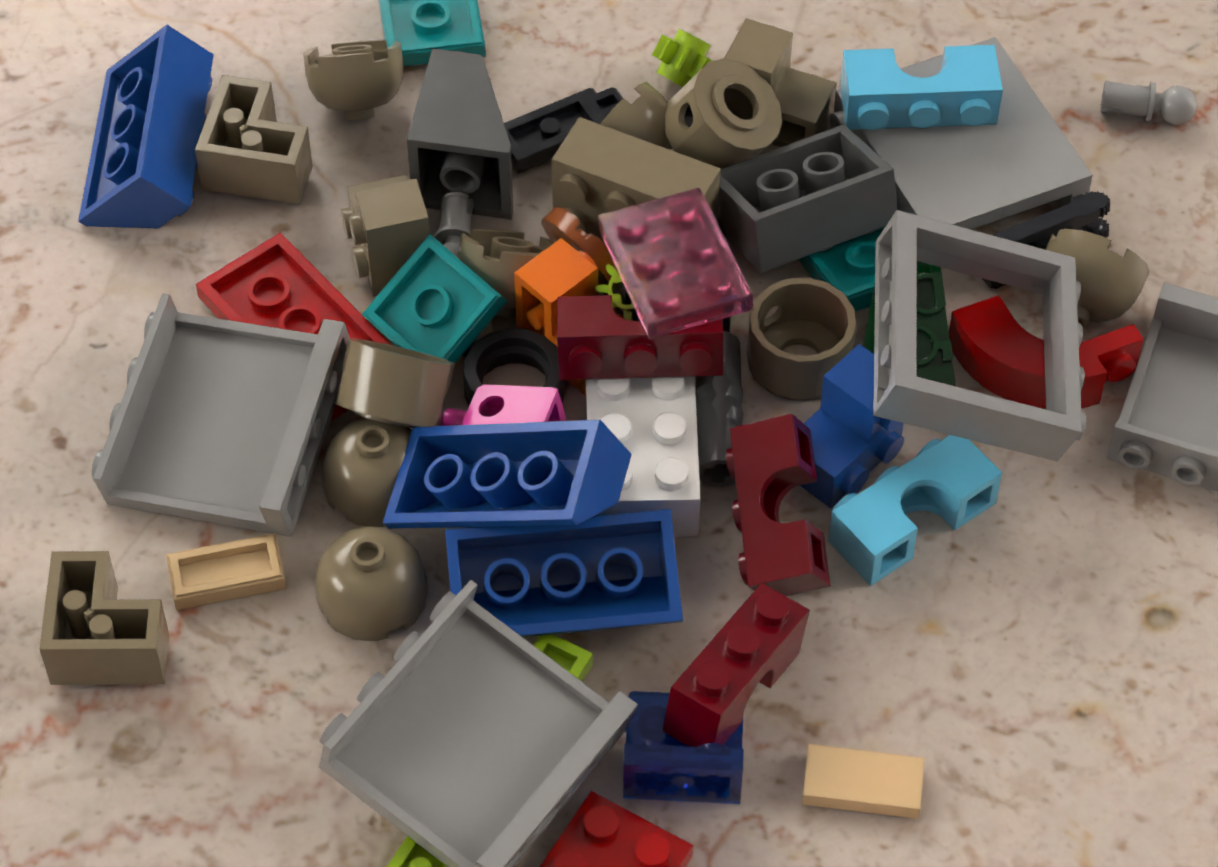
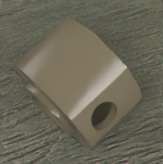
(731, 112)
(808, 315)
(394, 384)

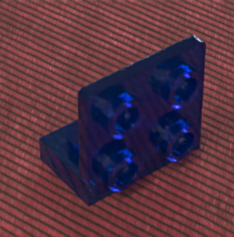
(669, 770)

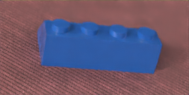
(148, 134)
(507, 475)
(571, 576)

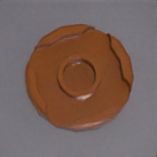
(563, 224)

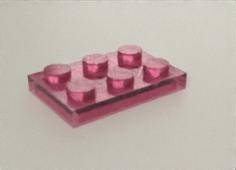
(675, 263)

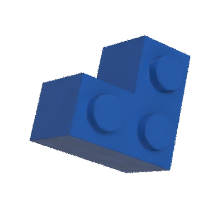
(845, 433)

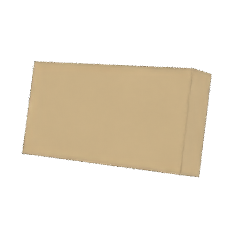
(225, 571)
(863, 781)

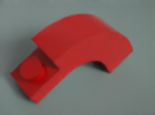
(1012, 360)

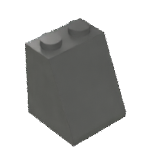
(460, 136)

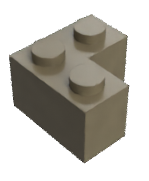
(803, 97)
(246, 147)
(386, 224)
(94, 635)

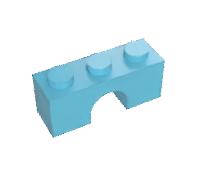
(883, 96)
(944, 478)

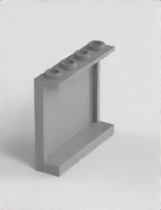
(983, 170)
(1173, 396)
(222, 420)
(472, 737)

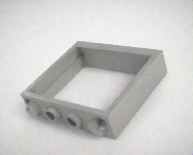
(956, 410)

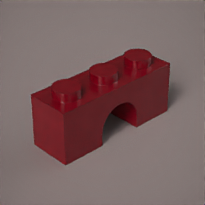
(604, 346)
(766, 464)
(749, 649)

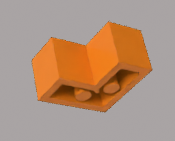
(550, 275)

